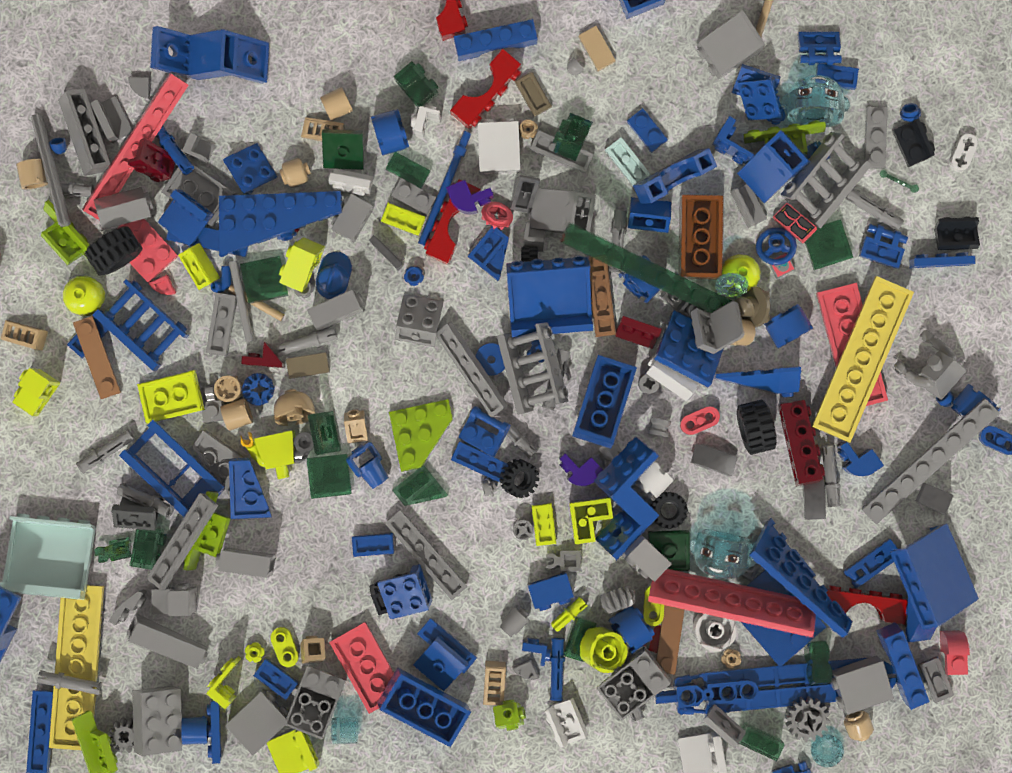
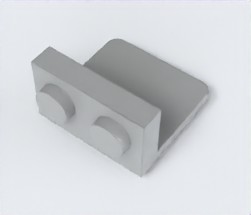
(717, 329)

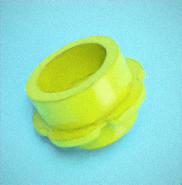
(259, 652)

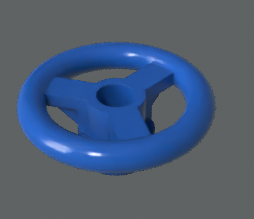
(776, 237)

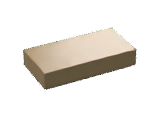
(596, 48)

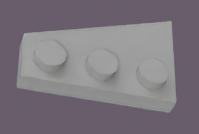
(216, 456)

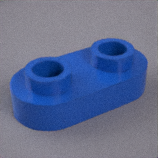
(997, 440)

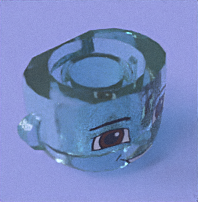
(815, 99)
(722, 553)

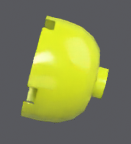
(744, 266)
(83, 295)

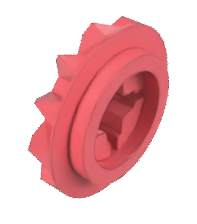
(504, 214)

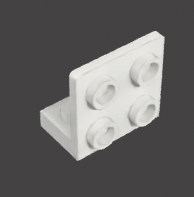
(702, 753)

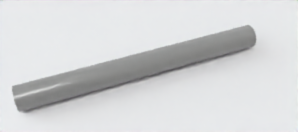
(241, 301)

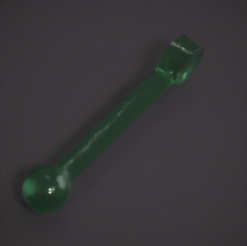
(913, 188)

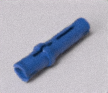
(168, 143)
(557, 659)

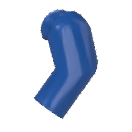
(223, 282)

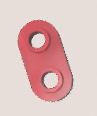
(699, 420)

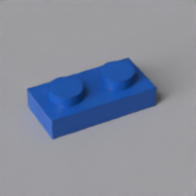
(844, 76)
(647, 130)
(276, 678)

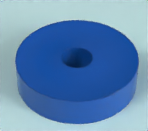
(490, 350)

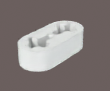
(959, 150)

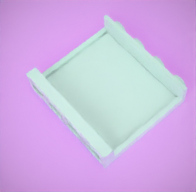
(48, 557)

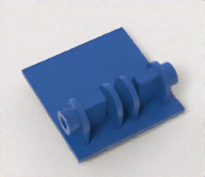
(760, 99)
(250, 168)

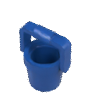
(372, 470)

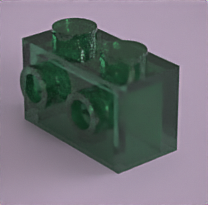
(572, 136)

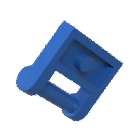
(481, 437)

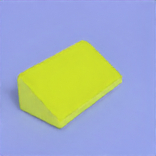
(199, 266)

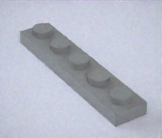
(471, 369)
(182, 541)
(426, 555)

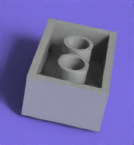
(157, 720)

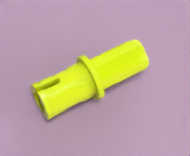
(569, 614)

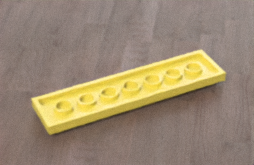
(862, 359)
(76, 657)

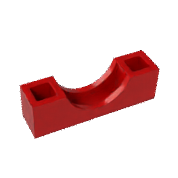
(450, 20)
(469, 109)
(441, 245)
(889, 608)

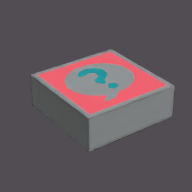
(781, 270)

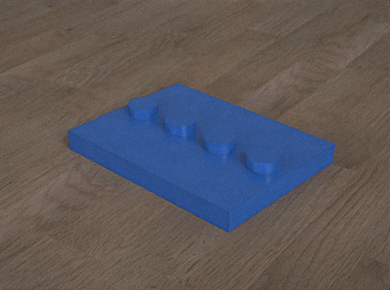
(778, 643)

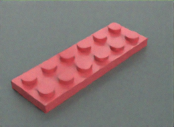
(839, 313)

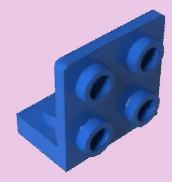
(724, 145)
(185, 217)
(406, 593)

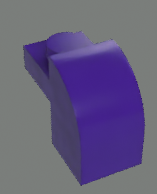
(464, 201)
(581, 475)

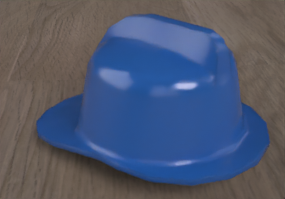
(333, 275)

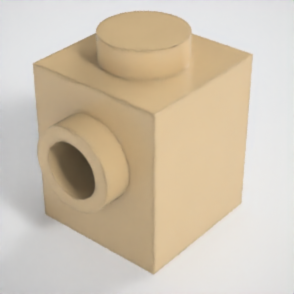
(312, 649)

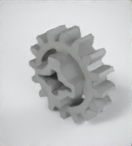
(816, 719)

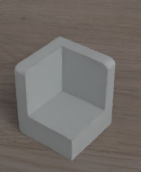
(198, 148)
(534, 238)

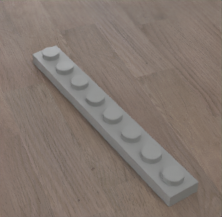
(930, 461)

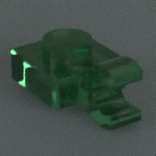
(117, 550)

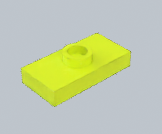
(403, 219)
(543, 524)

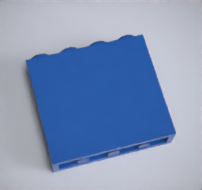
(551, 293)
(935, 577)

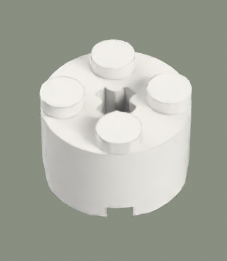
(653, 481)
(719, 639)

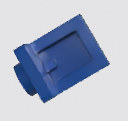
(535, 646)

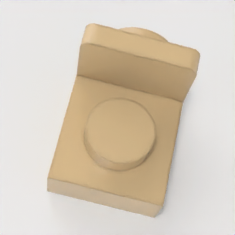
(355, 426)

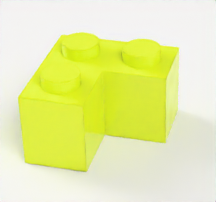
(301, 261)
(34, 390)
(583, 515)

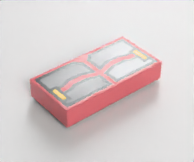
(794, 223)

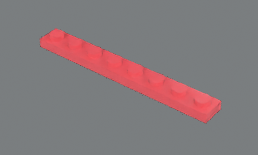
(147, 128)

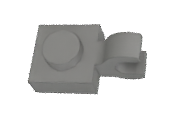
(212, 407)

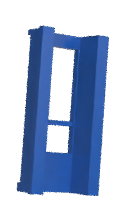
(182, 505)

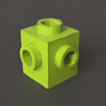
(503, 717)

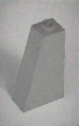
(166, 641)

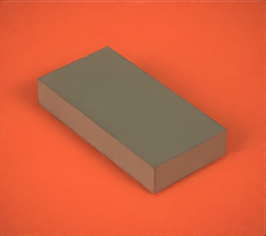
(533, 94)
(307, 365)

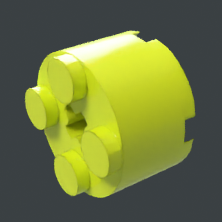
(603, 649)

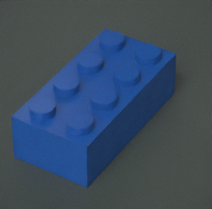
(604, 401)
(424, 707)

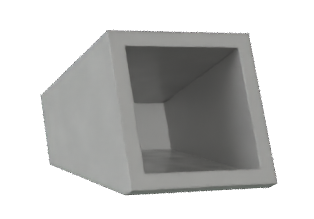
(730, 45)

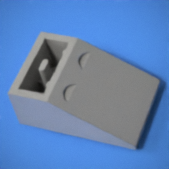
(557, 208)
(634, 683)
(315, 702)

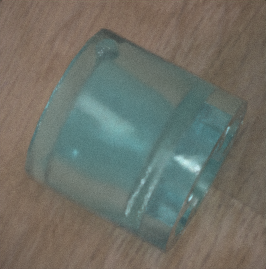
(344, 730)

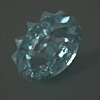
(728, 280)
(836, 749)

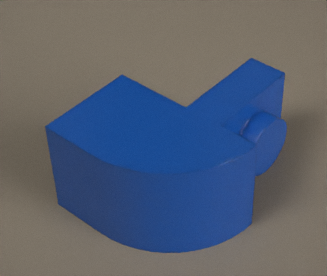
(860, 465)

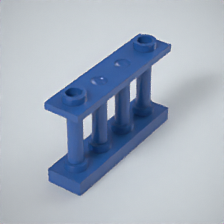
(121, 331)

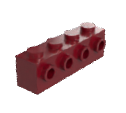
(800, 443)

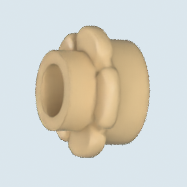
(528, 124)
(726, 658)

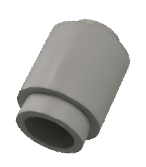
(514, 621)

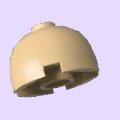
(293, 407)

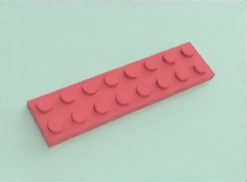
(732, 602)

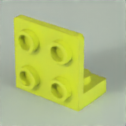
(223, 694)
(293, 752)

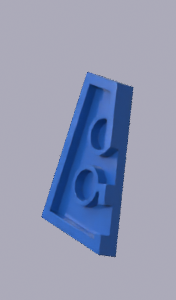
(245, 491)

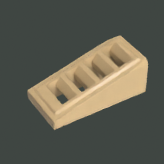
(340, 126)
(36, 339)
(501, 668)

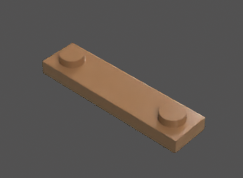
(601, 299)
(97, 357)
(670, 638)

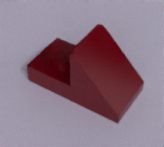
(269, 358)

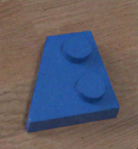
(490, 252)

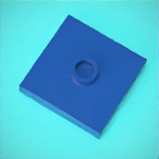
(440, 664)

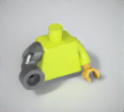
(279, 450)

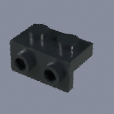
(957, 233)

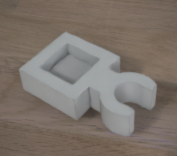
(568, 561)

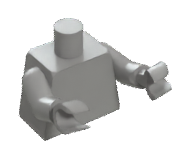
(940, 372)

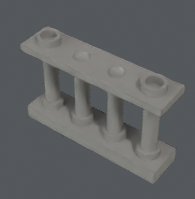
(843, 183)
(514, 371)

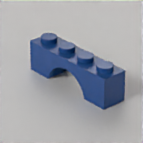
(508, 36)
(686, 168)
(902, 660)

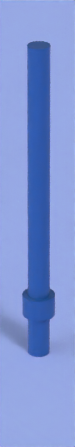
(459, 152)

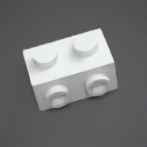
(420, 120)
(351, 182)
(566, 722)

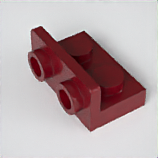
(152, 161)
(637, 332)

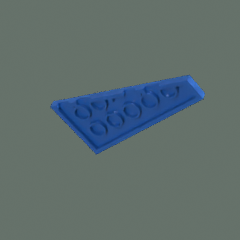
(262, 217)
(797, 577)

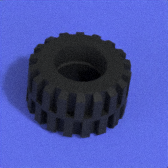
(113, 251)
(756, 427)

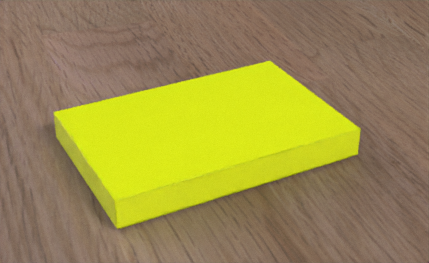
(170, 396)

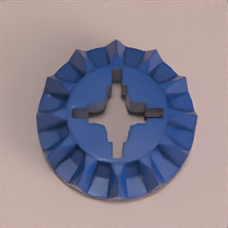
(251, 383)

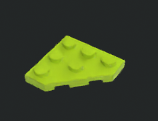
(419, 431)

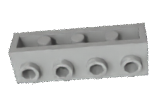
(84, 132)

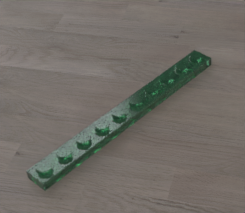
(642, 269)

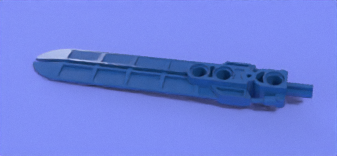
(756, 699)

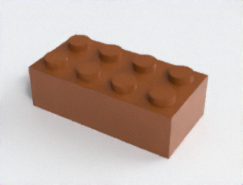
(700, 236)

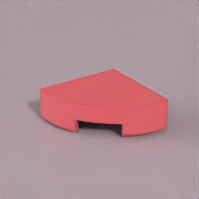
(163, 285)

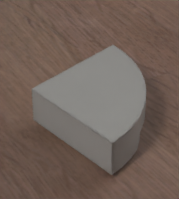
(140, 86)
(526, 670)

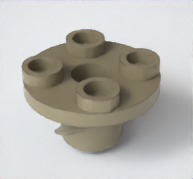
(755, 306)

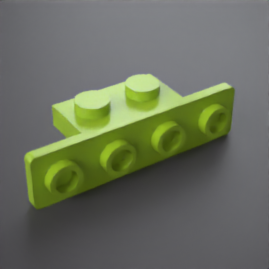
(795, 132)
(64, 240)
(210, 539)
(94, 745)

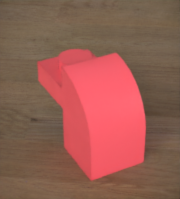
(956, 649)

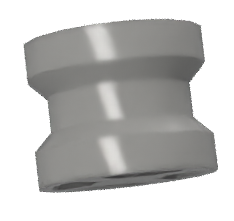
(648, 384)
(659, 427)
(523, 529)

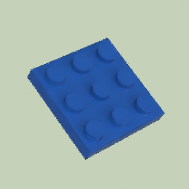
(681, 353)

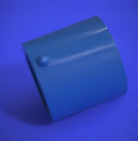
(194, 730)

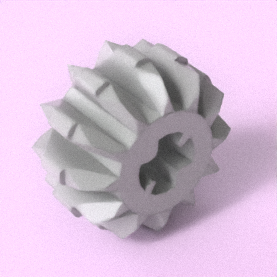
(618, 599)
(118, 732)

